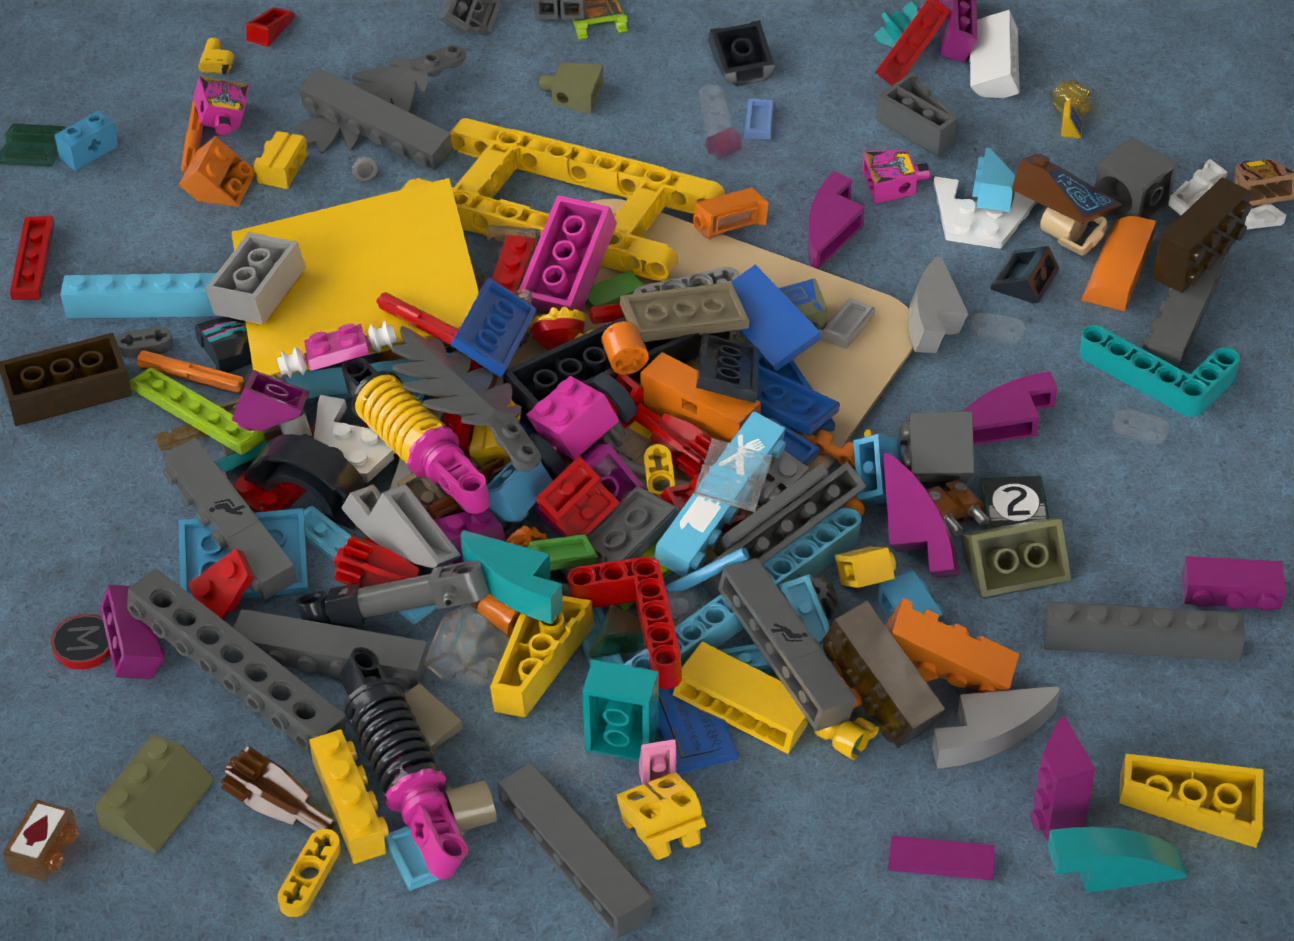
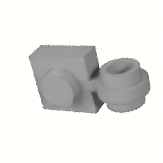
(782, 474)

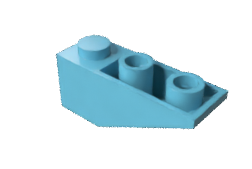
(993, 183)

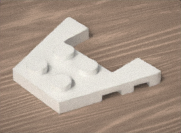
(1187, 194)
(975, 225)
(358, 444)

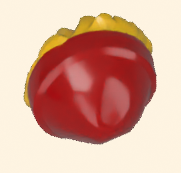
(557, 327)

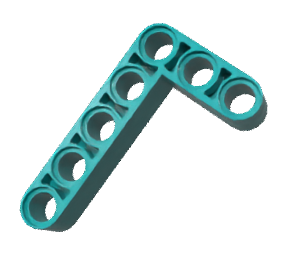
(1157, 378)

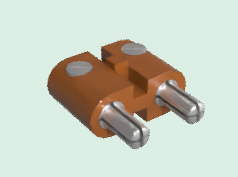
(958, 502)

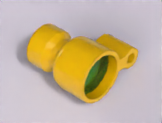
(849, 736)

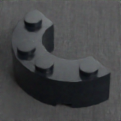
(310, 465)

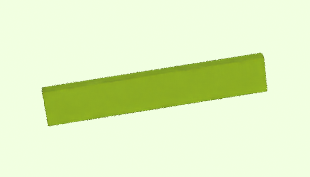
(195, 410)

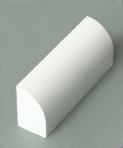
(995, 57)

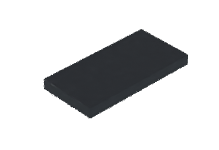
(728, 368)

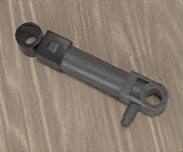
(353, 604)

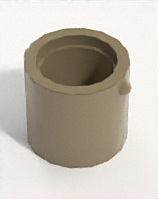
(471, 805)

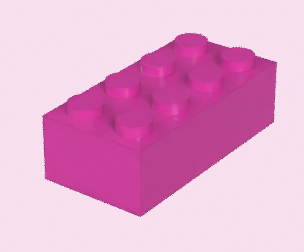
(569, 254)

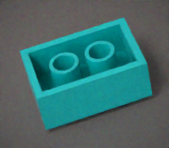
(620, 709)

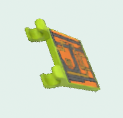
(599, 12)

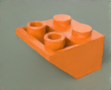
(217, 175)

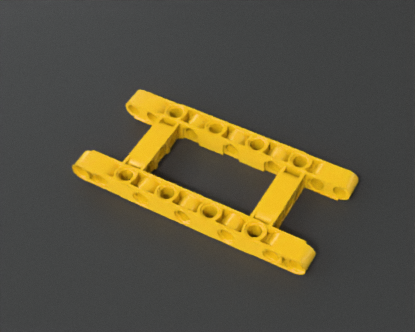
(644, 185)

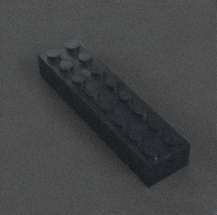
(584, 360)

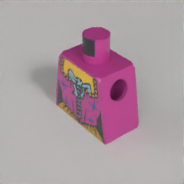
(220, 103)
(892, 174)

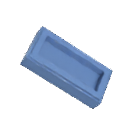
(759, 119)

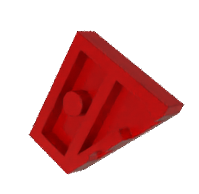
(223, 583)

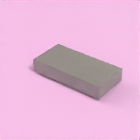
(848, 323)

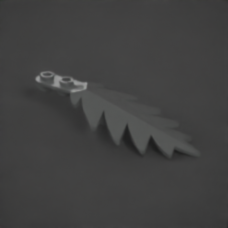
(391, 84)
(465, 394)

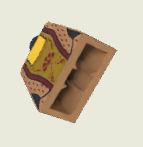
(1267, 181)

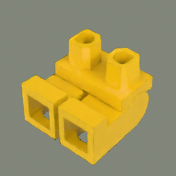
(663, 814)

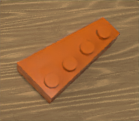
(950, 651)

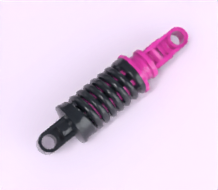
(402, 760)

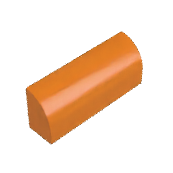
(1120, 262)

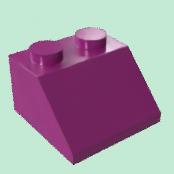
(268, 402)
(481, 523)

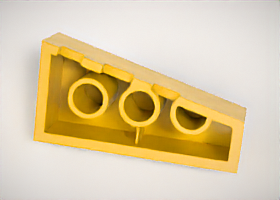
(537, 656)
(1197, 795)

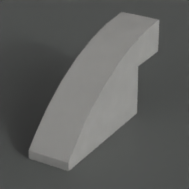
(935, 308)
(400, 524)
(992, 724)

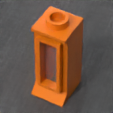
(730, 212)

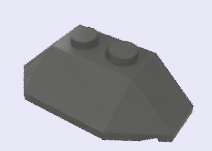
(470, 15)

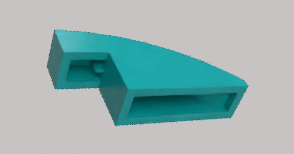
(515, 575)
(1114, 857)

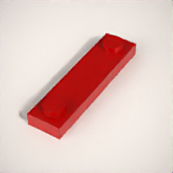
(912, 41)
(32, 258)

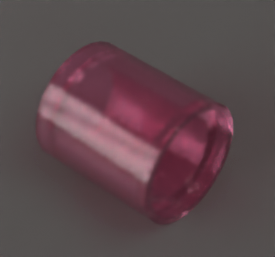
(724, 143)

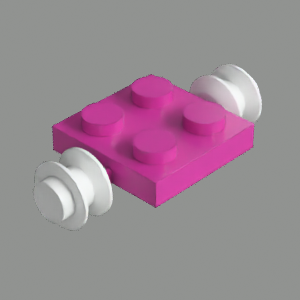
(336, 347)

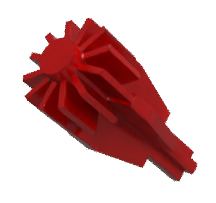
(683, 439)
(370, 564)

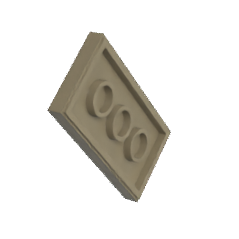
(685, 311)

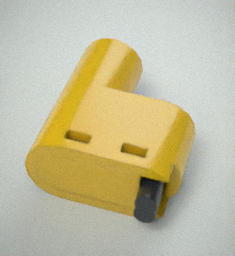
(214, 59)

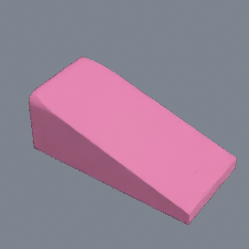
(657, 760)

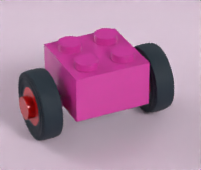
(577, 417)

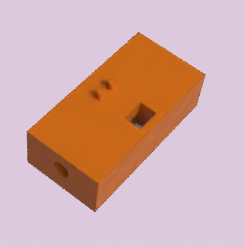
(672, 390)

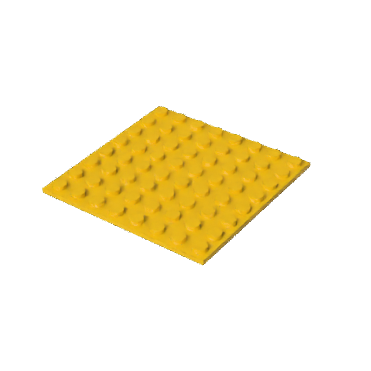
(355, 252)

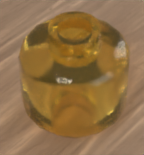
(1073, 92)

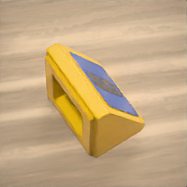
(1071, 122)

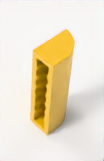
(741, 697)

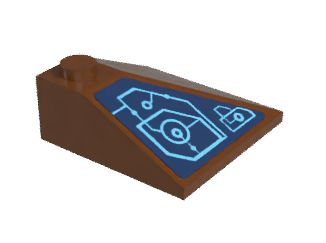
(1061, 190)

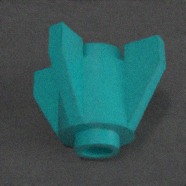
(896, 24)

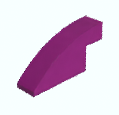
(832, 219)
(1011, 409)
(917, 520)

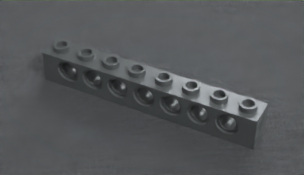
(233, 660)

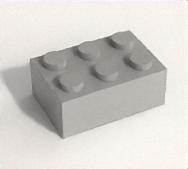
(255, 278)

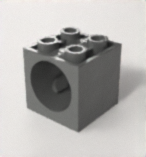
(1137, 179)
(938, 446)

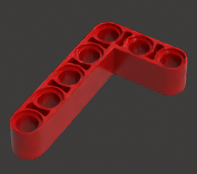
(639, 582)

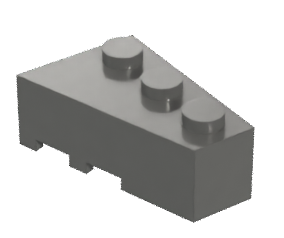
(917, 115)

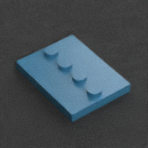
(200, 552)

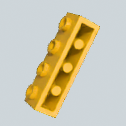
(348, 797)

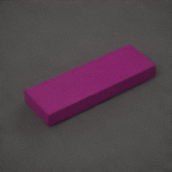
(941, 857)

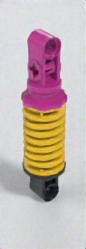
(414, 433)

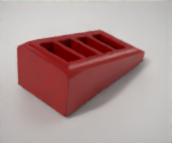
(265, 28)

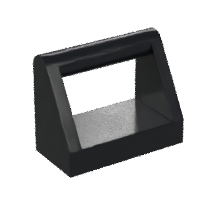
(1034, 280)

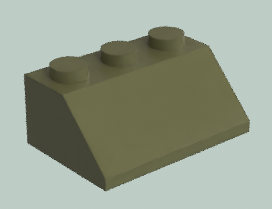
(1017, 556)
(153, 794)

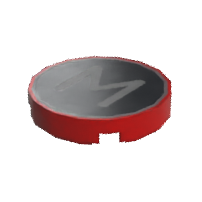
(81, 642)

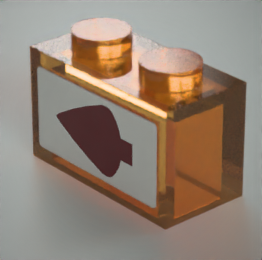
(41, 840)

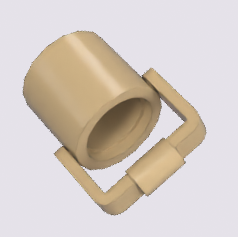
(1069, 231)

